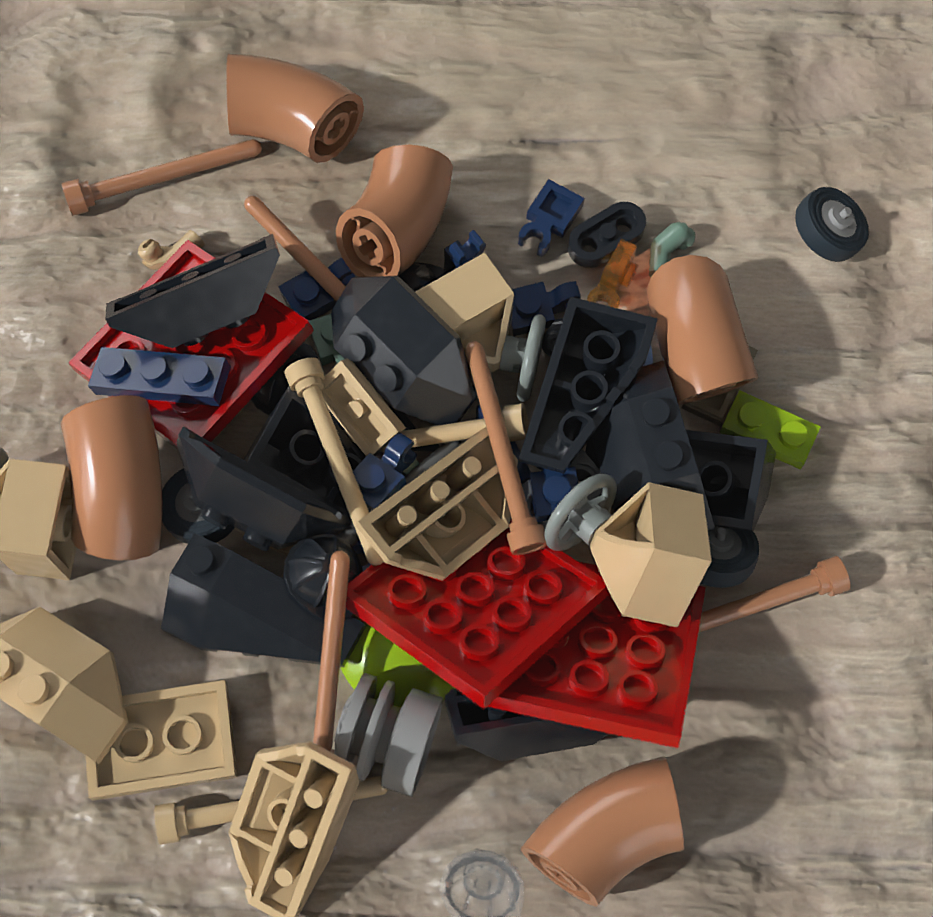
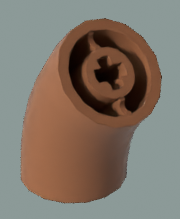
(290, 106)
(396, 211)
(699, 329)
(114, 478)
(608, 830)

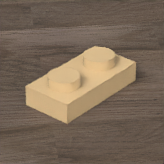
(359, 408)

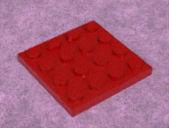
(251, 349)
(482, 619)
(614, 675)

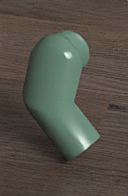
(662, 246)

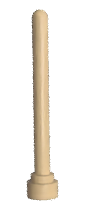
(306, 379)
(514, 417)
(176, 821)

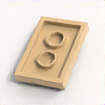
(169, 742)

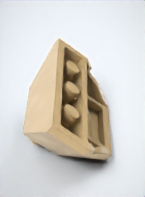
(442, 512)
(62, 681)
(290, 823)

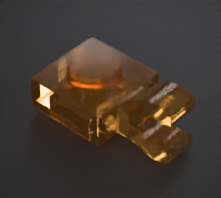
(617, 272)

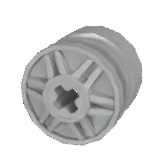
(388, 733)

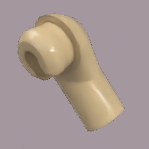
(155, 256)

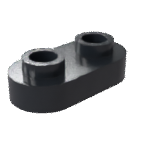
(603, 234)

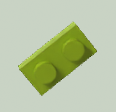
(787, 433)

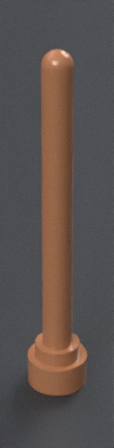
(82, 195)
(294, 246)
(525, 532)
(828, 578)
(331, 650)

